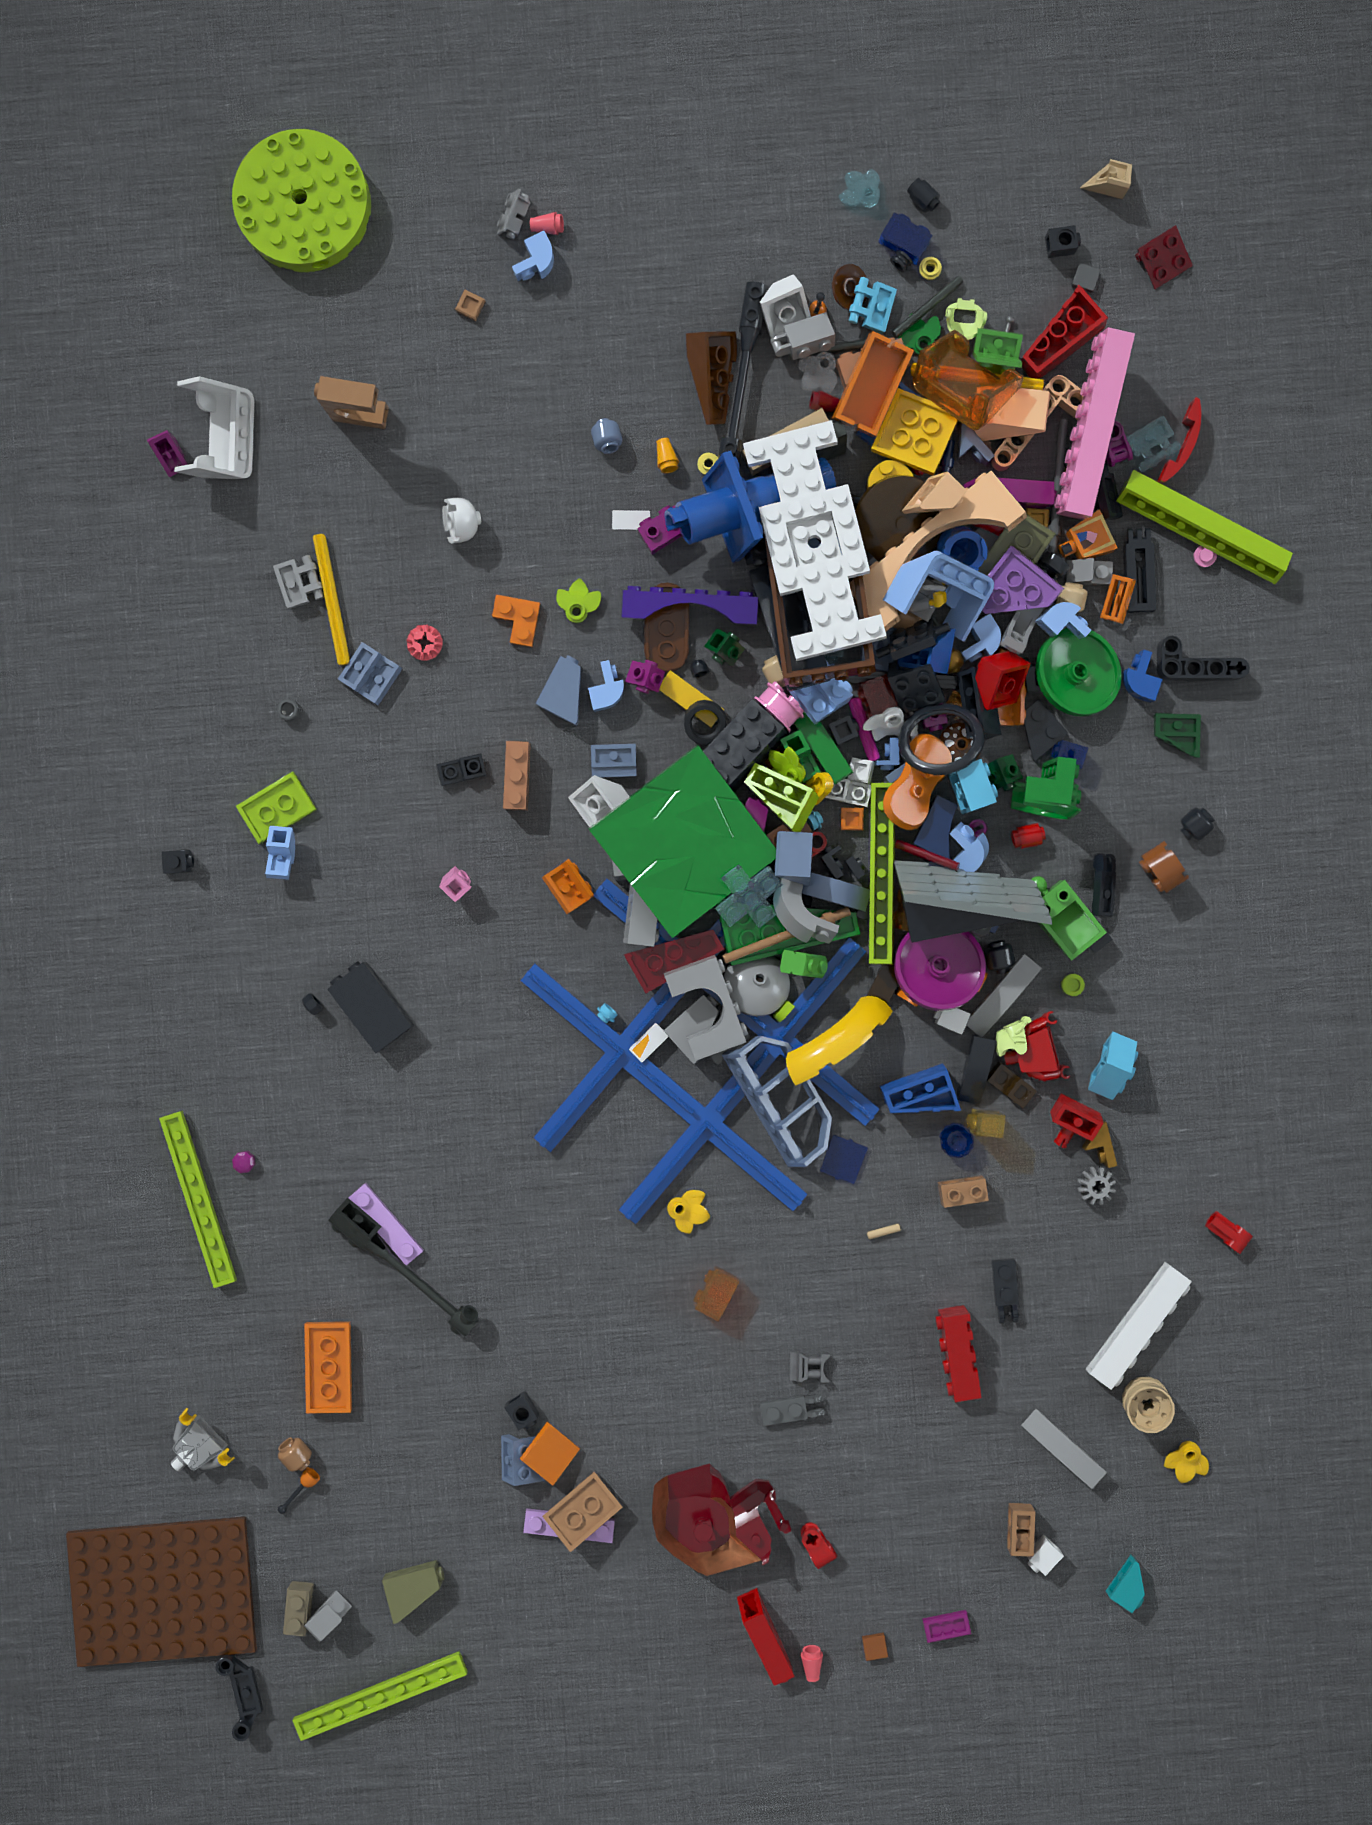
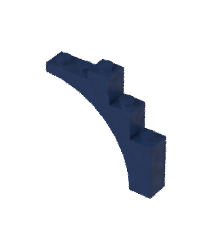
(935, 831)

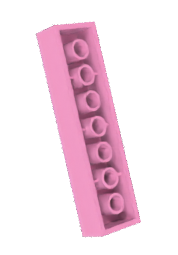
(1094, 423)

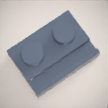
(613, 760)

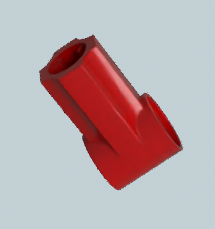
(1232, 1234)

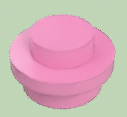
(1204, 557)

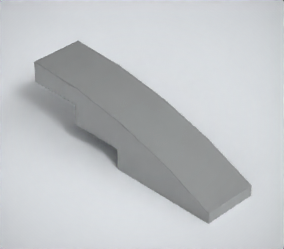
(1002, 995)
(1064, 1448)

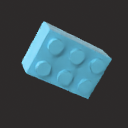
(973, 787)

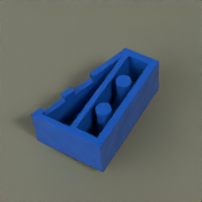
(921, 1092)

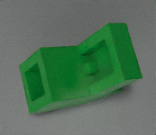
(801, 748)

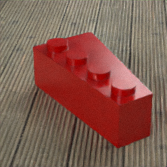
(1066, 332)
(959, 1353)

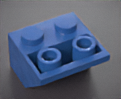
(936, 655)

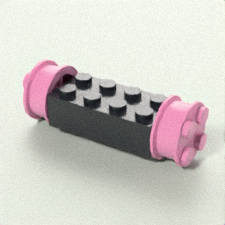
(753, 734)

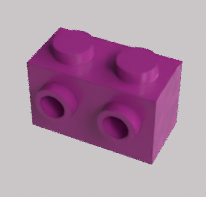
(655, 532)

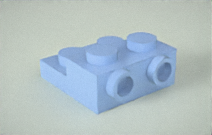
(824, 698)

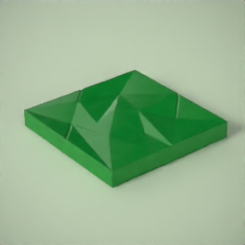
(681, 839)

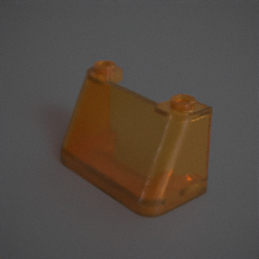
(960, 384)

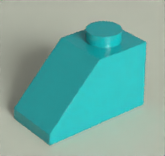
(1127, 1586)

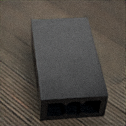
(370, 1006)

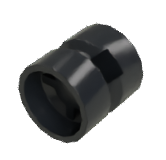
(1053, 565)

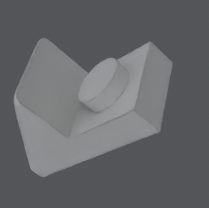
(1089, 572)
(327, 1616)

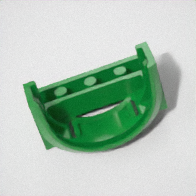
(1053, 793)

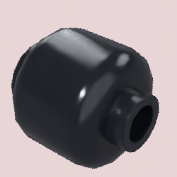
(1197, 823)
(999, 956)

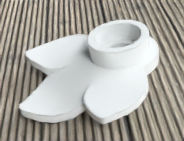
(888, 722)

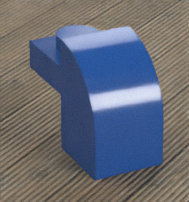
(1137, 682)

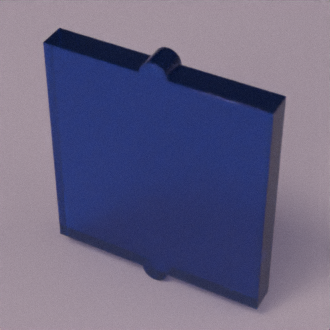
(843, 1159)

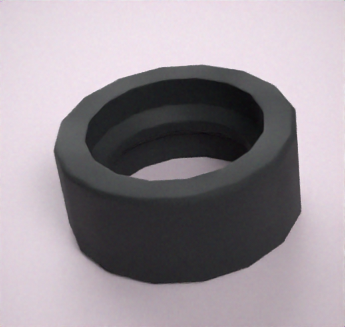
(696, 707)

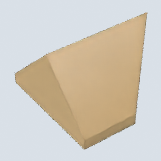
(1111, 180)

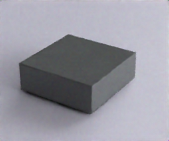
(1086, 277)

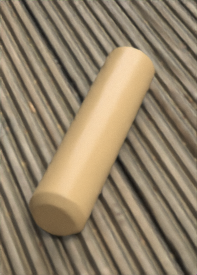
(883, 1231)

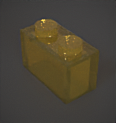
(986, 1123)

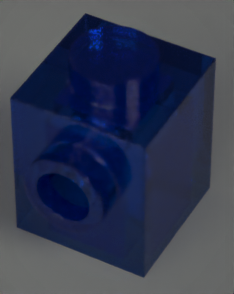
(1070, 750)

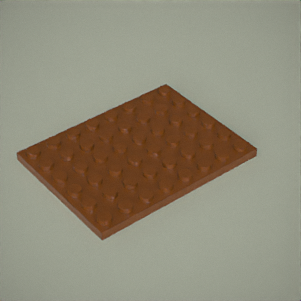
(161, 1591)

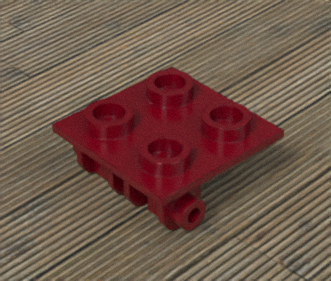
(1164, 257)

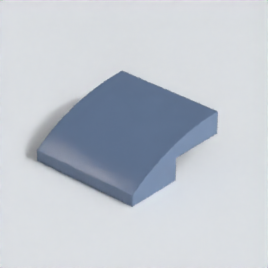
(370, 673)

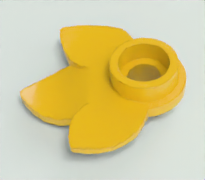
(691, 1210)
(1185, 1464)

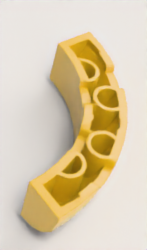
(838, 1040)

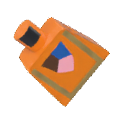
(1089, 538)

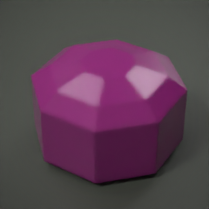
(243, 1161)

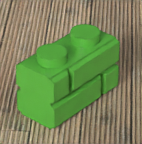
(803, 964)

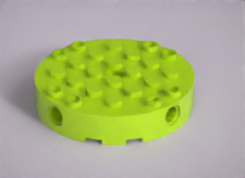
(296, 167)

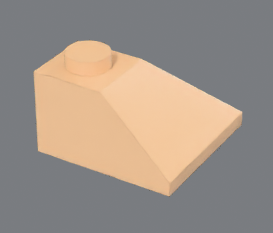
(936, 494)

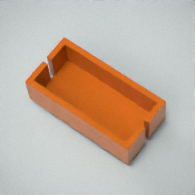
(872, 384)

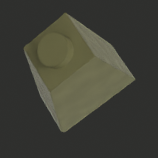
(411, 1587)

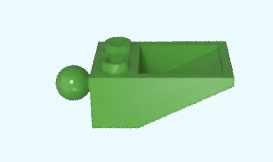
(1072, 922)

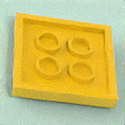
(914, 432)

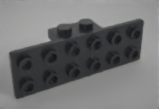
(796, 620)

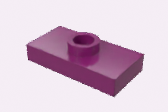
(946, 1626)

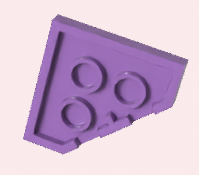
(1020, 585)

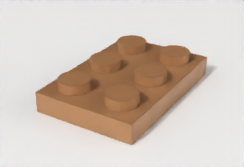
(582, 1511)

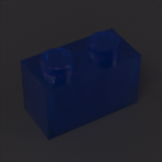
(905, 236)

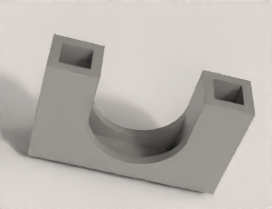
(708, 975)

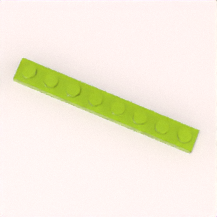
(198, 1199)
(380, 1696)

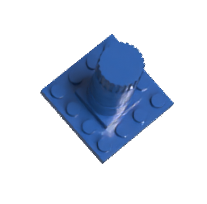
(730, 506)

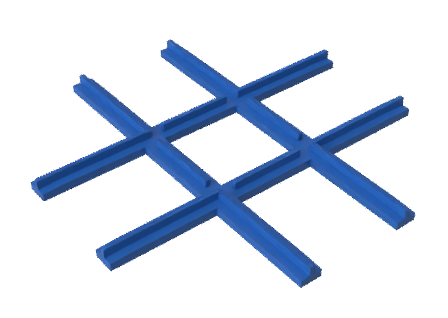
(705, 1122)

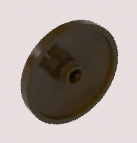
(882, 519)

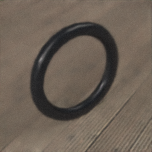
(940, 709)

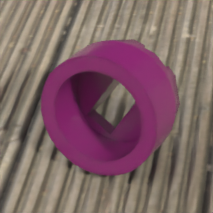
(975, 823)

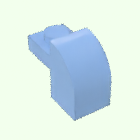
(540, 258)
(1063, 615)
(987, 636)
(608, 694)
(974, 849)
(281, 852)

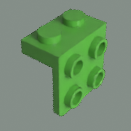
(997, 348)

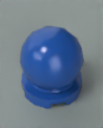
(964, 546)

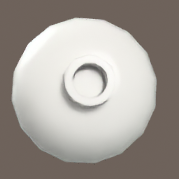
(460, 519)

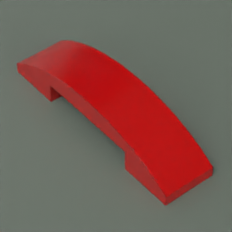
(1193, 419)

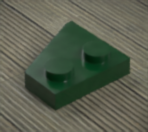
(1179, 731)

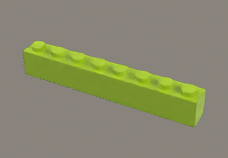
(1204, 527)
(881, 880)

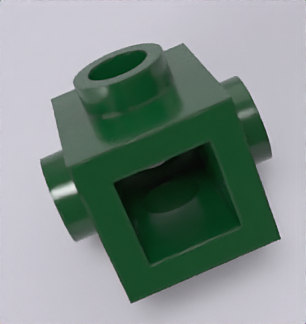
(728, 650)
(1004, 773)

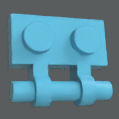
(878, 308)

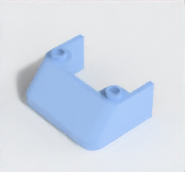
(965, 594)

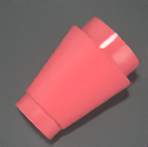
(550, 223)
(812, 1662)

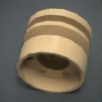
(1152, 1416)

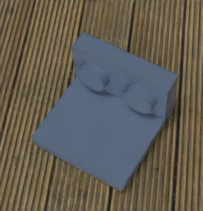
(513, 1469)

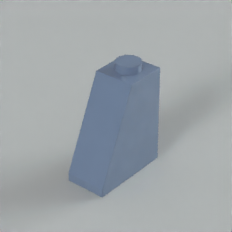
(562, 691)

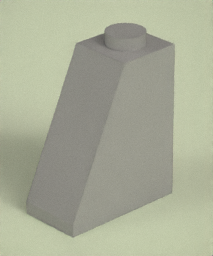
(694, 1019)

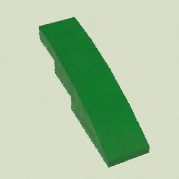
(824, 748)

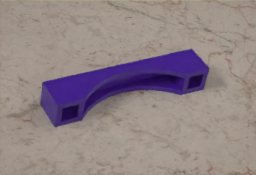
(643, 603)

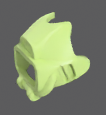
(967, 329)
(1012, 1037)

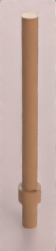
(780, 937)

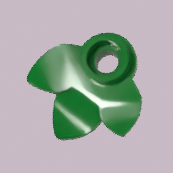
(921, 332)

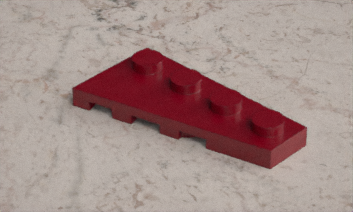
(652, 962)

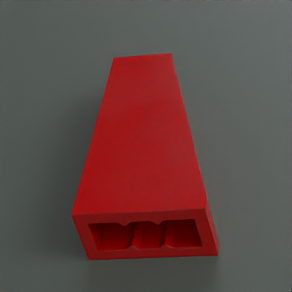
(765, 1637)

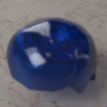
(956, 1140)

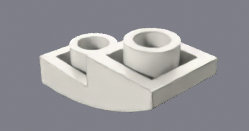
(851, 792)

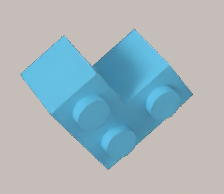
(1114, 1066)

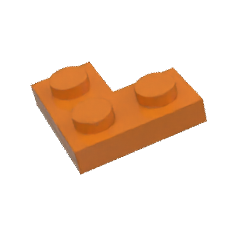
(524, 618)

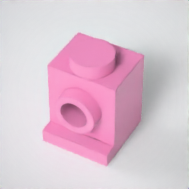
(458, 881)

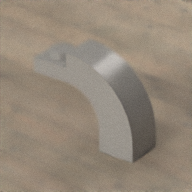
(1019, 629)
(797, 918)

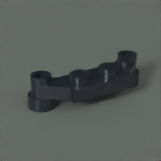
(245, 1693)

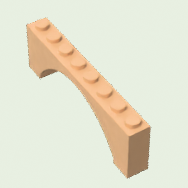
(982, 504)

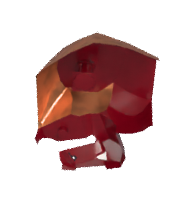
(707, 1526)

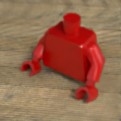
(1041, 1055)

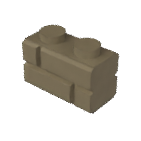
(298, 1608)

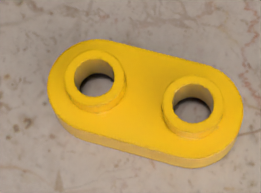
(822, 785)

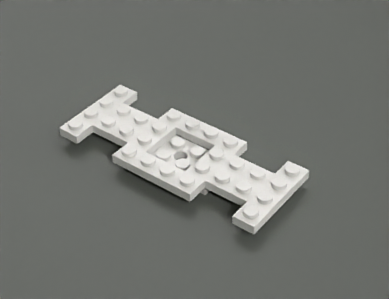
(806, 515)

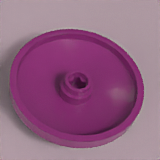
(940, 970)

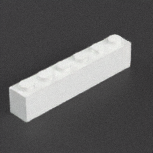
(1138, 1326)

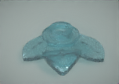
(859, 186)

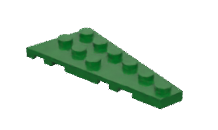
(746, 932)

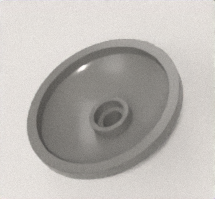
(757, 997)

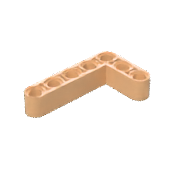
(1056, 398)

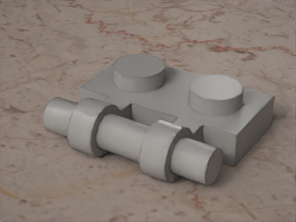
(291, 583)

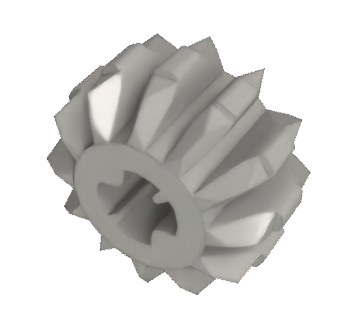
(1103, 1189)

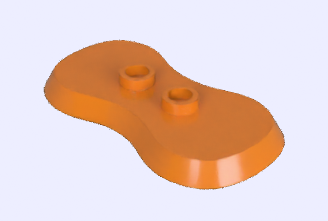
(909, 796)

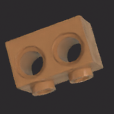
(963, 1191)
(1021, 1529)

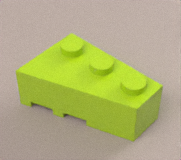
(783, 796)

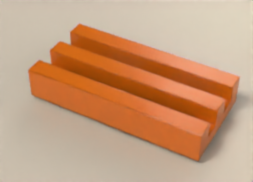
(1125, 601)

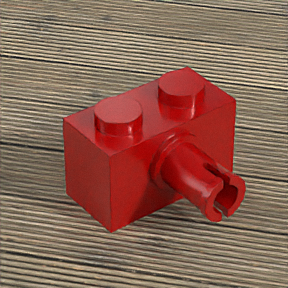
(1075, 1118)

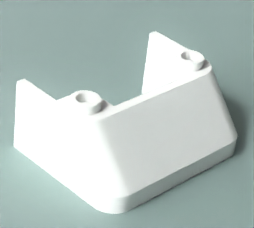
(229, 432)

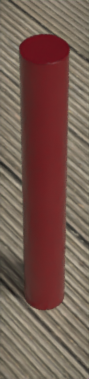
(930, 856)

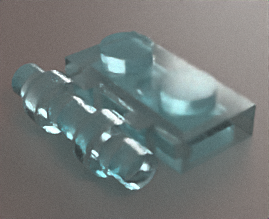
(1149, 437)

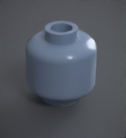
(606, 436)

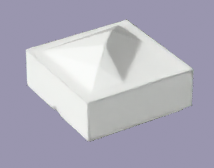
(862, 770)

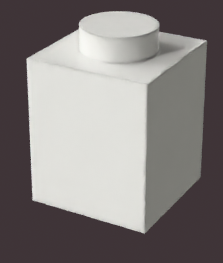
(952, 1019)
(1045, 1556)

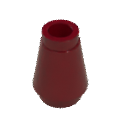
(823, 400)

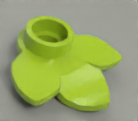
(580, 598)
(787, 764)

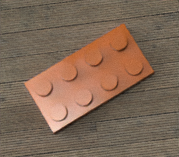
(328, 1367)

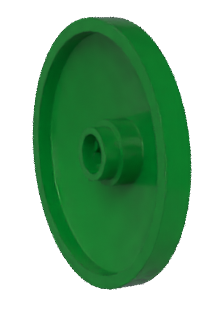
(1078, 673)

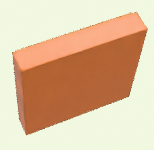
(549, 1453)

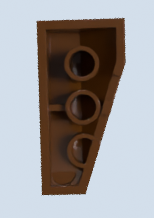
(711, 362)

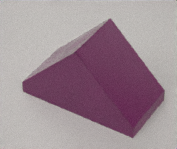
(167, 451)

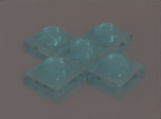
(748, 896)

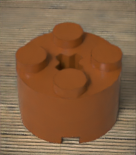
(1163, 867)

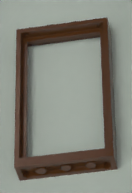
(819, 674)

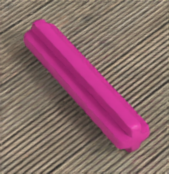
(865, 736)

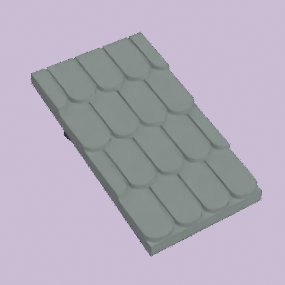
(954, 902)

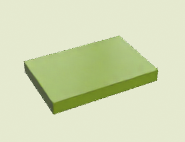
(276, 805)

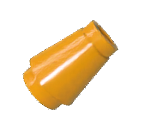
(666, 456)

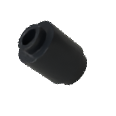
(924, 195)

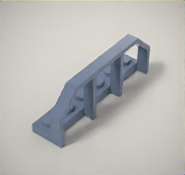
(770, 1116)

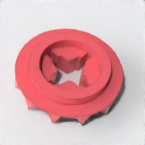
(430, 651)

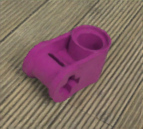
(1118, 445)

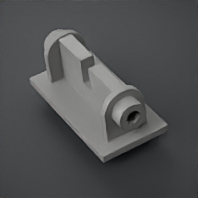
(515, 206)

